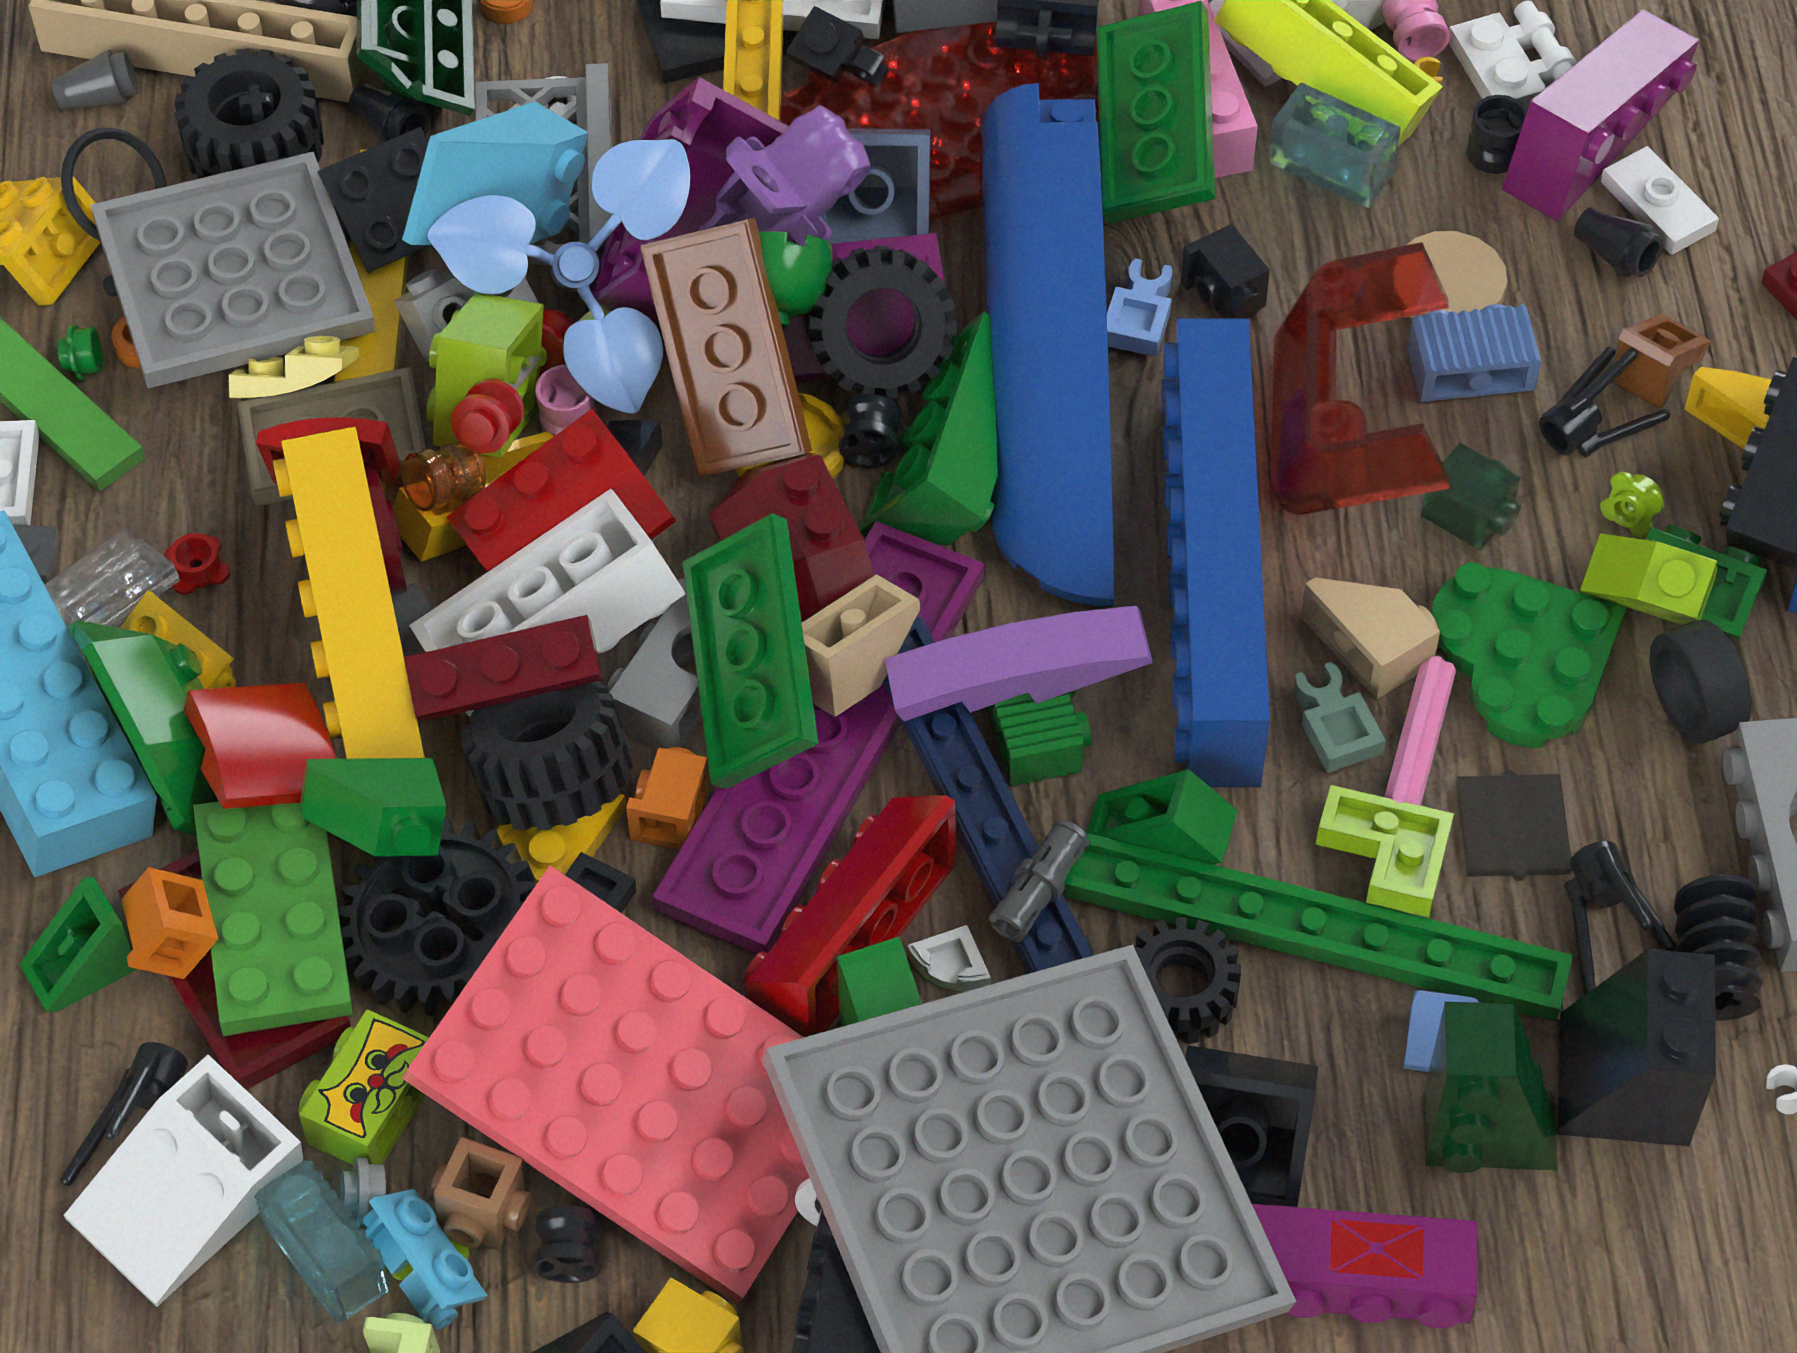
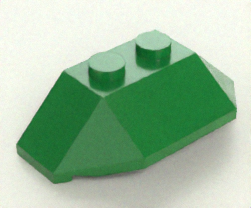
(147, 692)

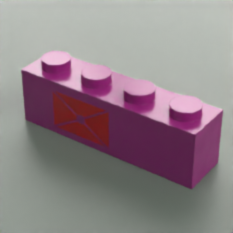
(1375, 1264)

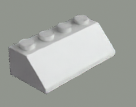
(585, 565)

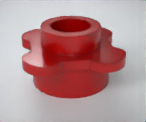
(193, 550)

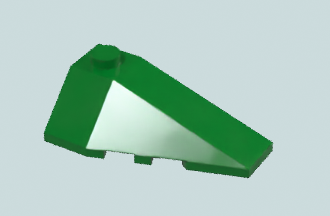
(950, 449)

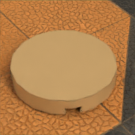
(1467, 269)

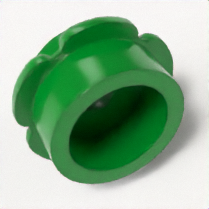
(81, 351)

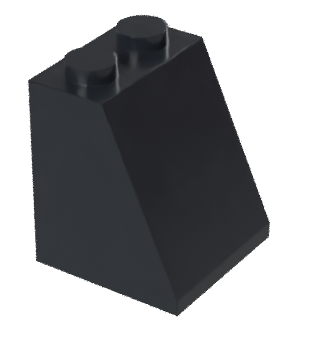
(1640, 1051)

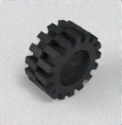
(1206, 955)

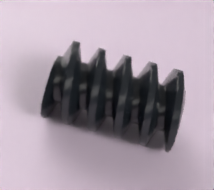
(1718, 921)

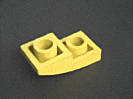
(303, 367)

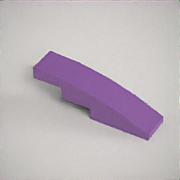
(1018, 658)

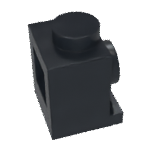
(1226, 273)

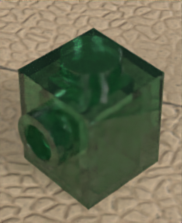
(1478, 499)

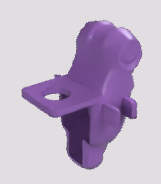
(793, 177)

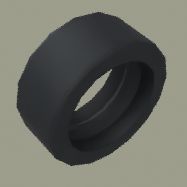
(1700, 681)

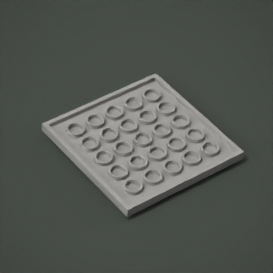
(1028, 1171)

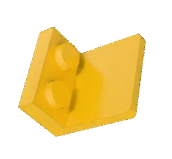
(41, 238)

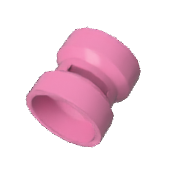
(1416, 27)
(560, 400)

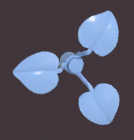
(489, 246)

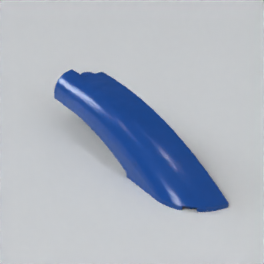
(1049, 342)

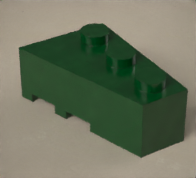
(1486, 1094)

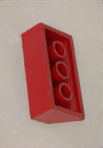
(858, 903)

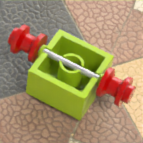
(490, 370)

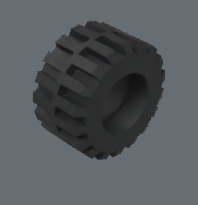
(211, 116)
(911, 362)
(548, 756)

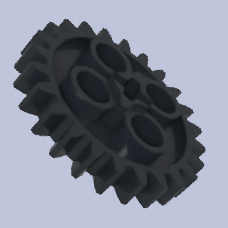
(404, 960)

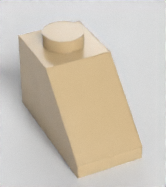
(1371, 631)
(852, 639)

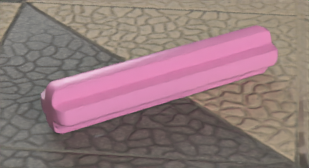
(1421, 731)

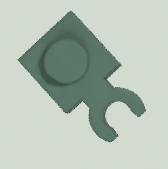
(1337, 726)

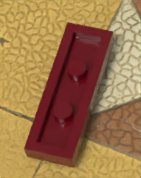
(503, 668)

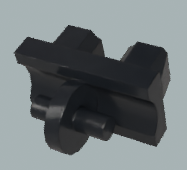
(1048, 26)

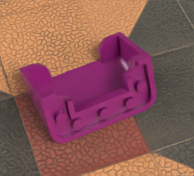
(705, 124)

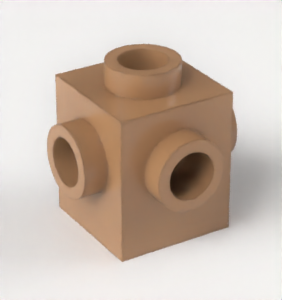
(480, 1195)

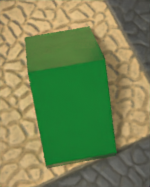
(78, 950)

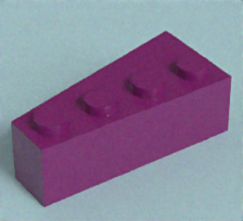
(1597, 111)

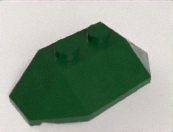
(420, 49)

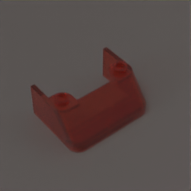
(1321, 443)

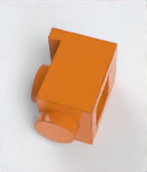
(669, 798)
(168, 923)

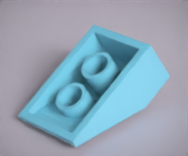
(511, 154)

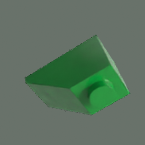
(377, 803)
(1167, 815)

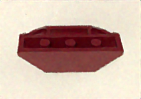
(822, 533)

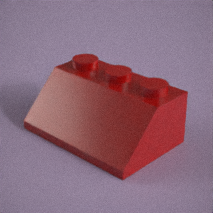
(551, 487)

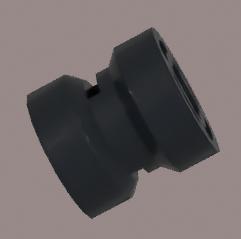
(1495, 132)

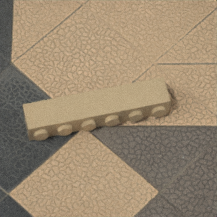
(185, 33)

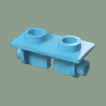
(408, 1233)

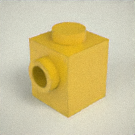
(689, 1323)

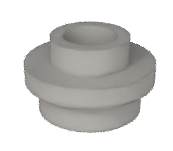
(361, 1186)

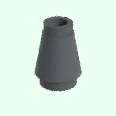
(97, 82)

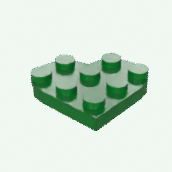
(1528, 650)

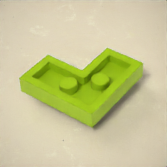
(1400, 836)

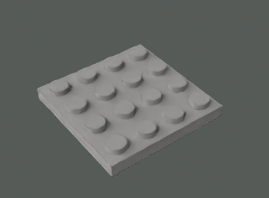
(231, 269)

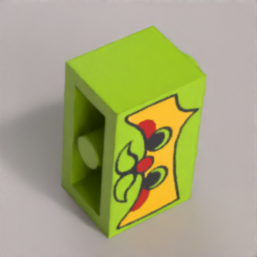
(362, 1096)

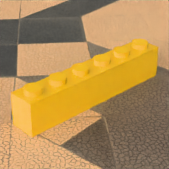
(348, 595)

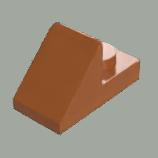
(1662, 354)

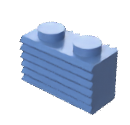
(1473, 353)

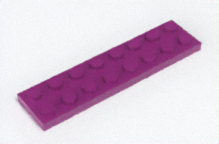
(770, 832)

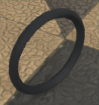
(71, 158)

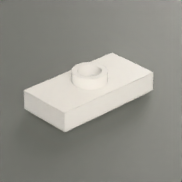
(1659, 199)

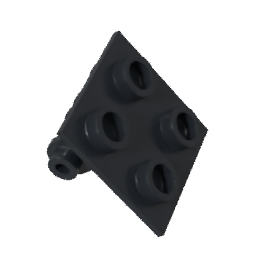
(376, 196)

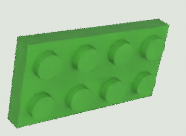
(273, 917)

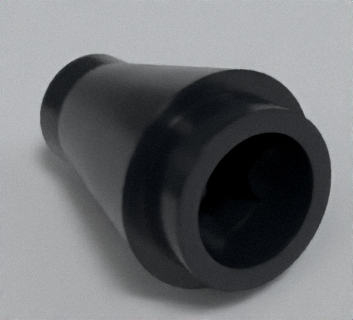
(388, 112)
(1622, 242)

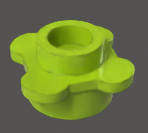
(1633, 502)

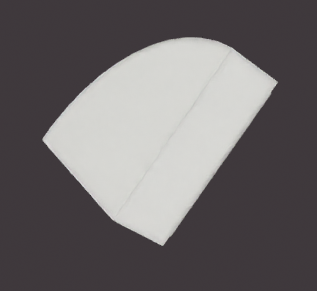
(950, 960)

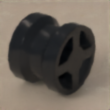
(869, 430)
(568, 1244)

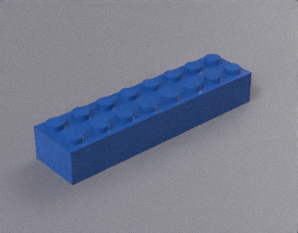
(1214, 554)

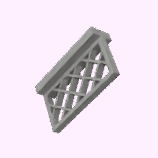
(591, 114)

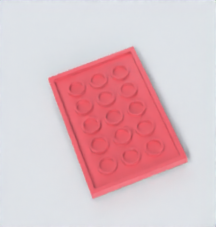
(624, 1082)

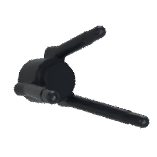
(1575, 417)
(1607, 882)
(149, 1077)

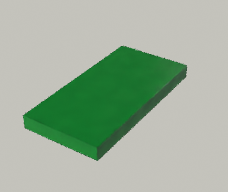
(1155, 113)
(749, 652)

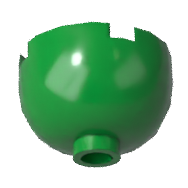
(795, 272)

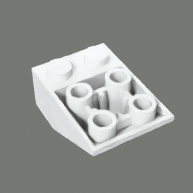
(183, 1180)

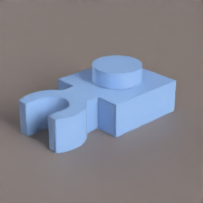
(1141, 312)

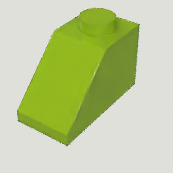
(1650, 577)

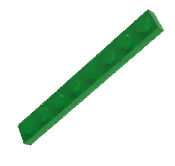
(1321, 926)

